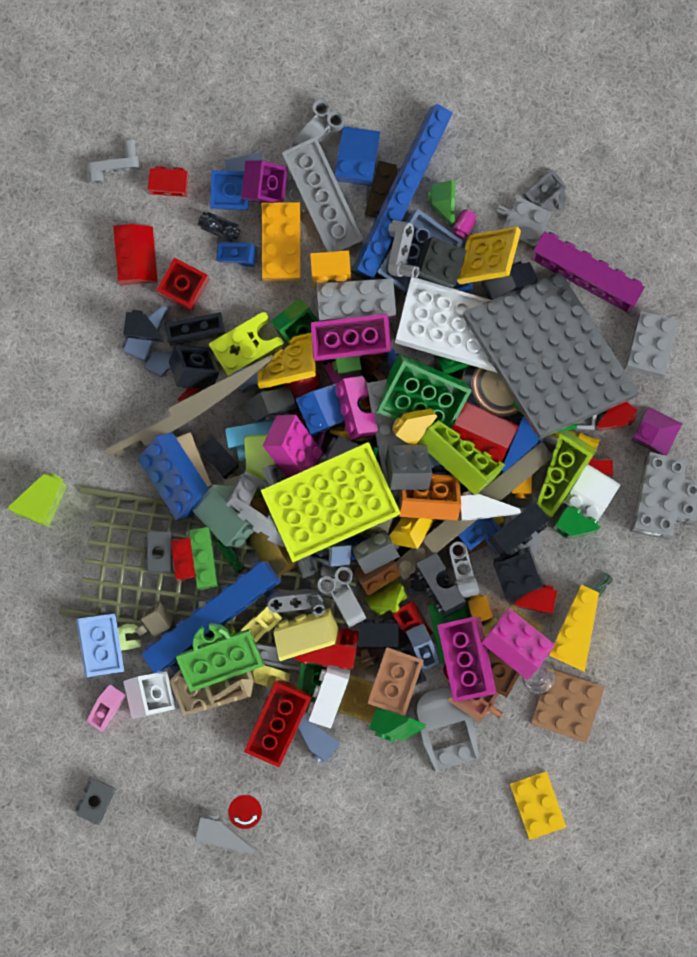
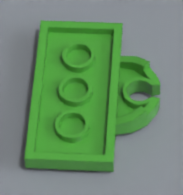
(218, 657)

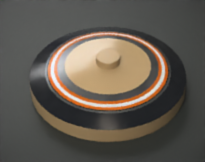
(490, 393)

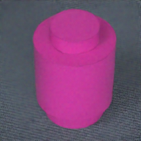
(464, 224)

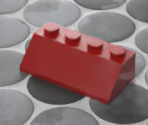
(277, 722)

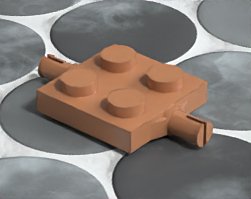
(477, 707)

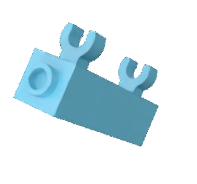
(236, 435)

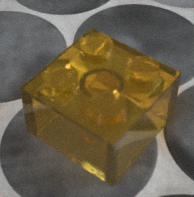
(356, 698)

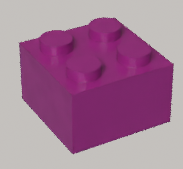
(264, 182)

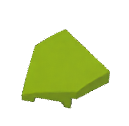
(387, 598)

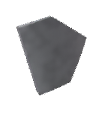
(548, 192)

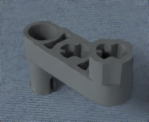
(282, 601)

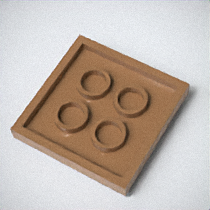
(568, 707)

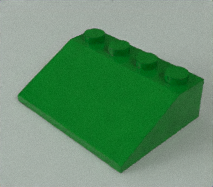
(420, 387)

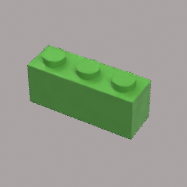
(203, 558)

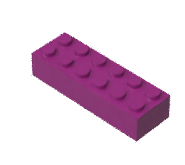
(587, 272)

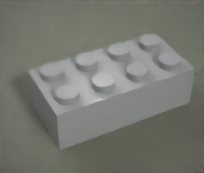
(355, 299)

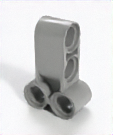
(320, 124)
(465, 583)
(344, 597)

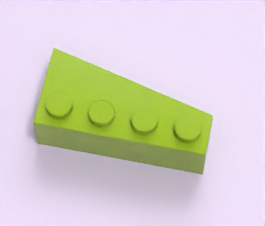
(460, 457)
(566, 467)

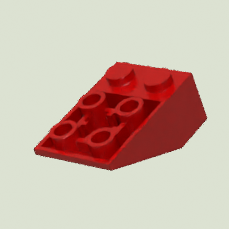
(340, 654)

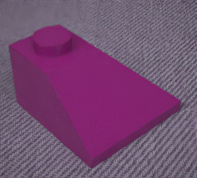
(656, 431)

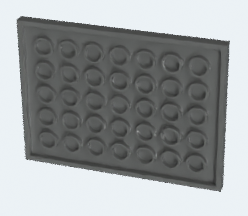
(550, 355)

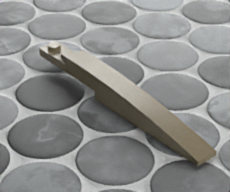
(189, 408)
(496, 490)

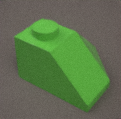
(443, 200)

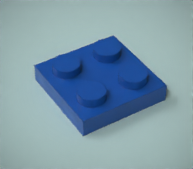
(227, 190)

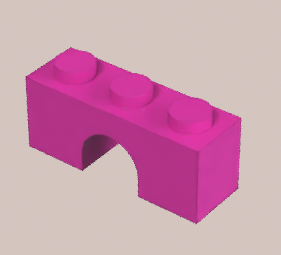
(357, 422)

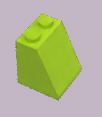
(40, 500)

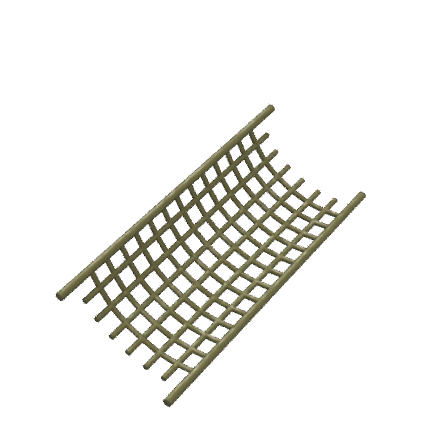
(158, 591)

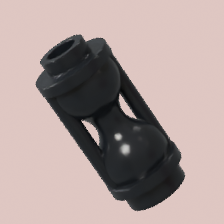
(210, 222)

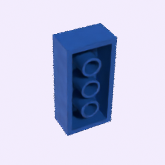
(173, 475)

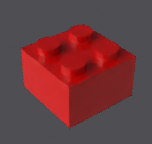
(182, 284)

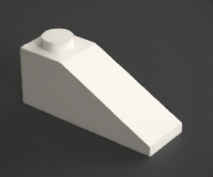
(483, 507)

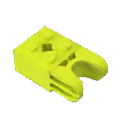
(250, 346)

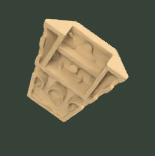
(212, 695)

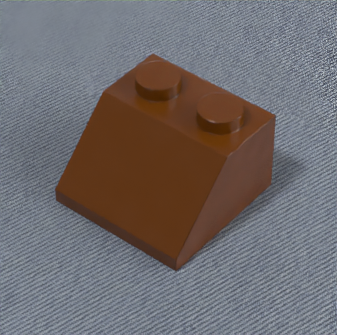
(377, 578)

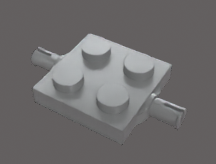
(529, 218)

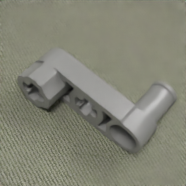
(96, 170)
(401, 245)

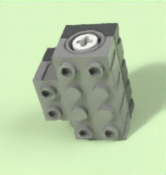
(664, 497)

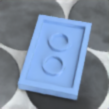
(100, 645)

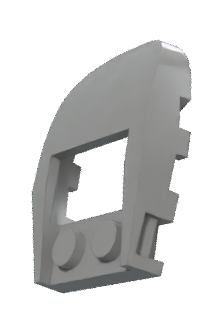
(240, 500)
(437, 712)

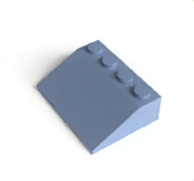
(423, 229)

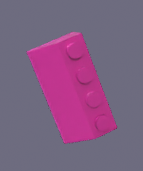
(351, 337)
(467, 659)

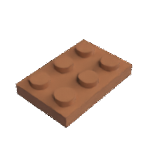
(395, 681)

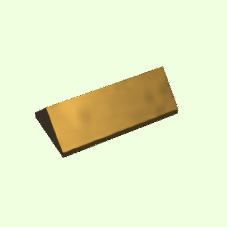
(269, 552)

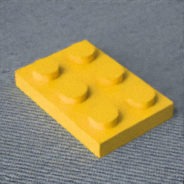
(537, 805)

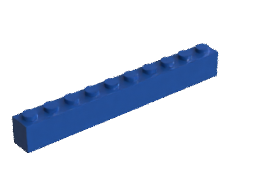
(402, 191)

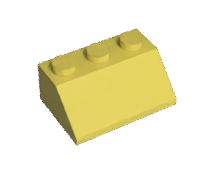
(305, 634)

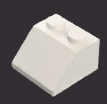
(592, 492)
(149, 694)

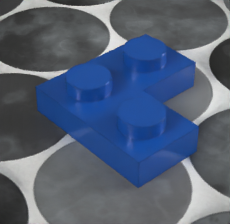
(478, 531)

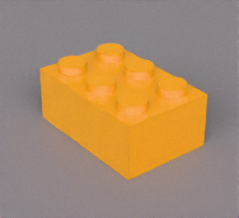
(330, 267)

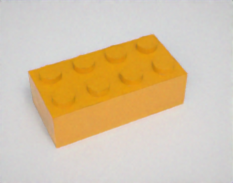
(281, 242)

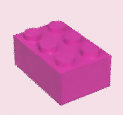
(291, 445)
(518, 643)

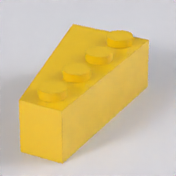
(576, 630)

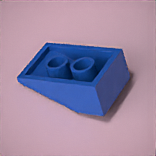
(357, 156)
(321, 410)
(522, 443)

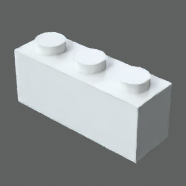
(328, 695)

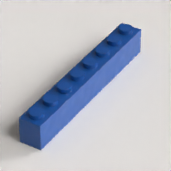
(217, 610)

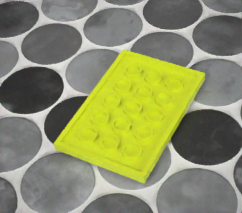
(330, 502)

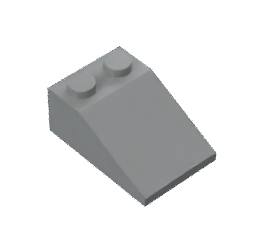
(220, 834)

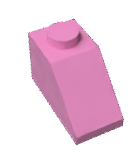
(105, 707)

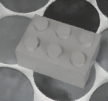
(651, 344)

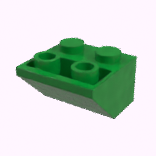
(574, 524)

